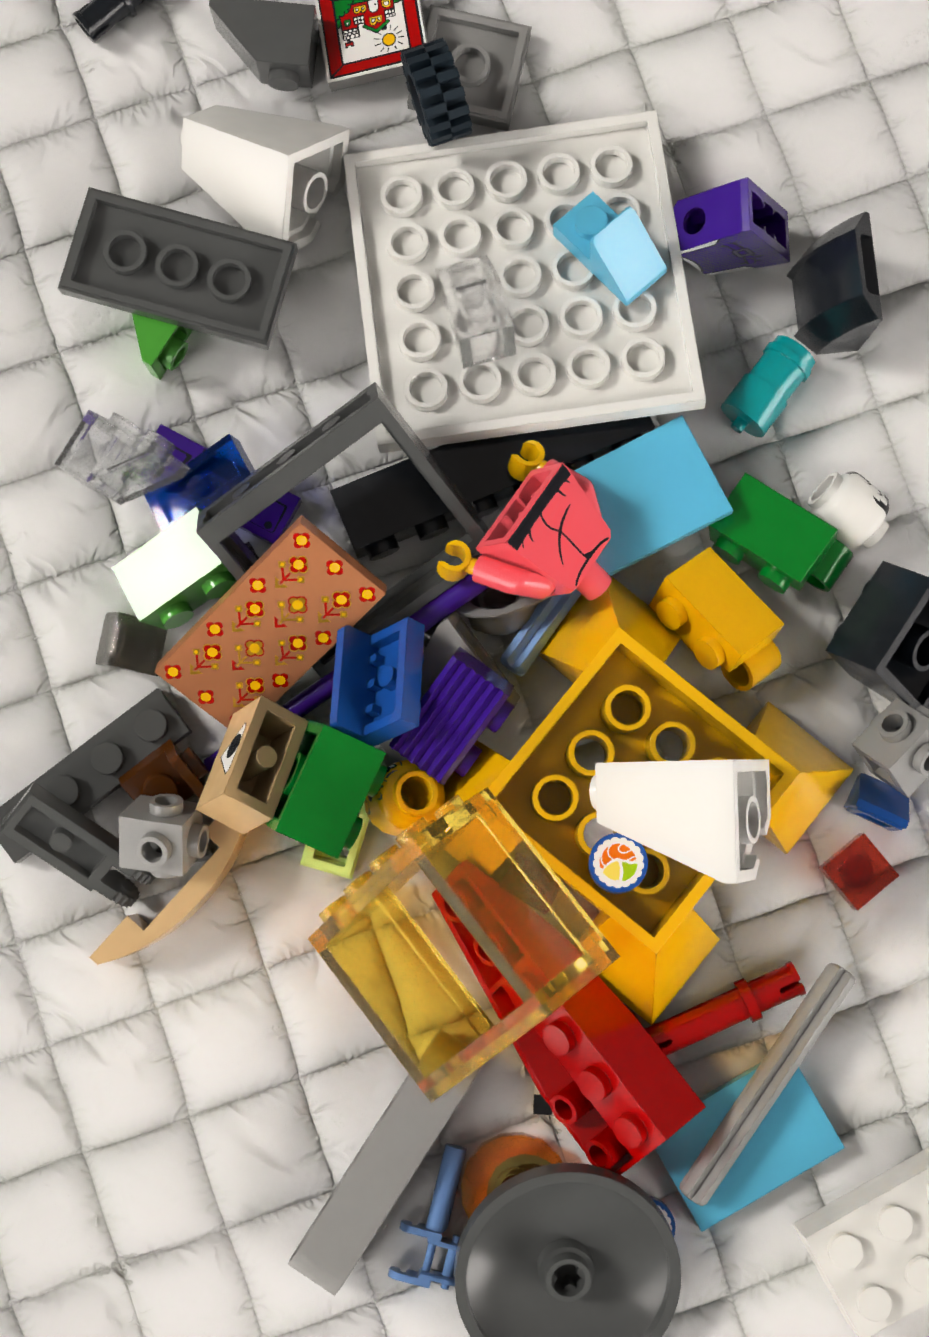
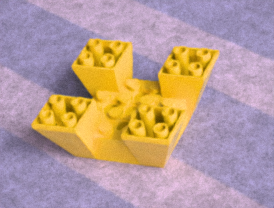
(623, 701)

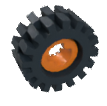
(436, 92)

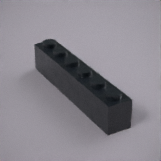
(402, 504)

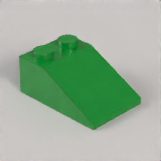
(328, 789)

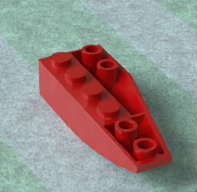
(592, 1065)

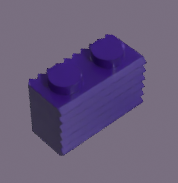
(454, 715)

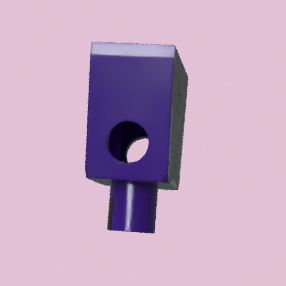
(732, 229)

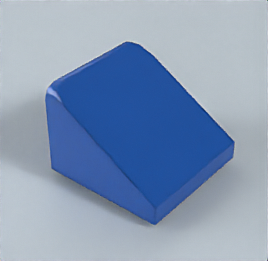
(878, 803)

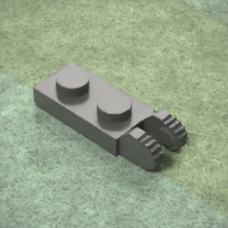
(72, 845)

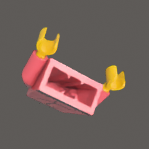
(542, 538)

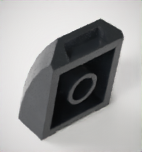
(837, 289)

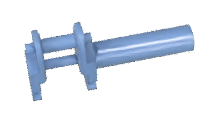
(436, 1224)

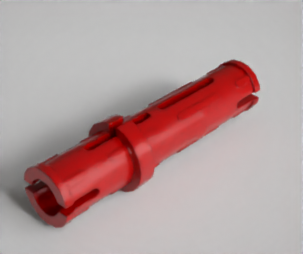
(728, 1009)

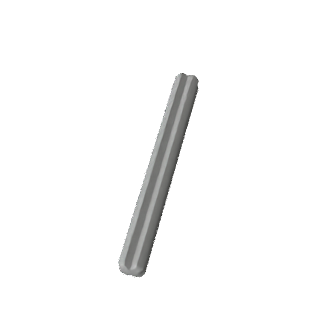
(766, 1084)

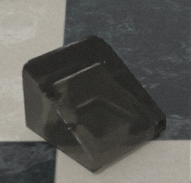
(130, 644)

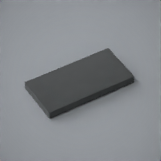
(178, 268)

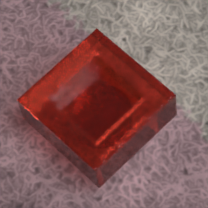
(858, 871)

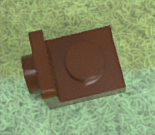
(166, 772)

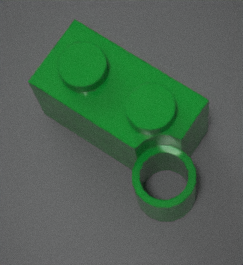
(778, 539)

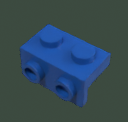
(378, 681)

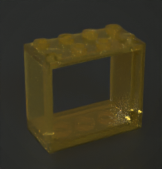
(507, 904)

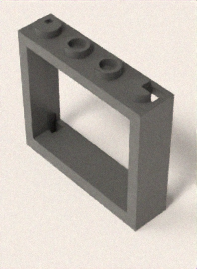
(305, 456)

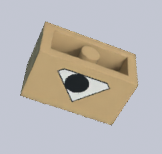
(252, 765)

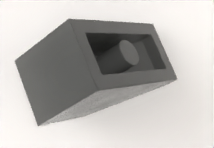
(271, 38)

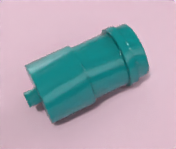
(768, 386)

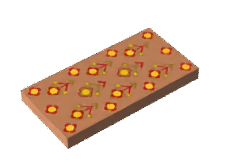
(271, 623)

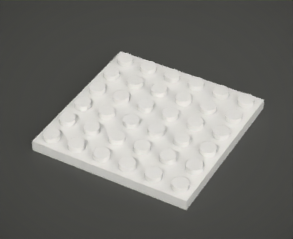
(575, 342)

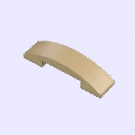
(136, 934)

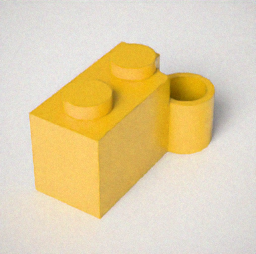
(720, 619)

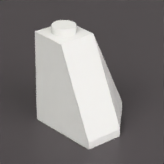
(265, 167)
(689, 810)

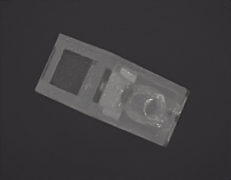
(117, 460)

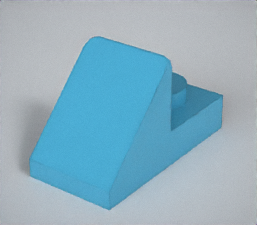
(611, 247)

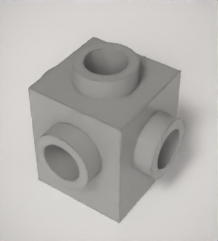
(897, 746)
(161, 835)

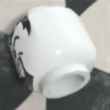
(851, 507)

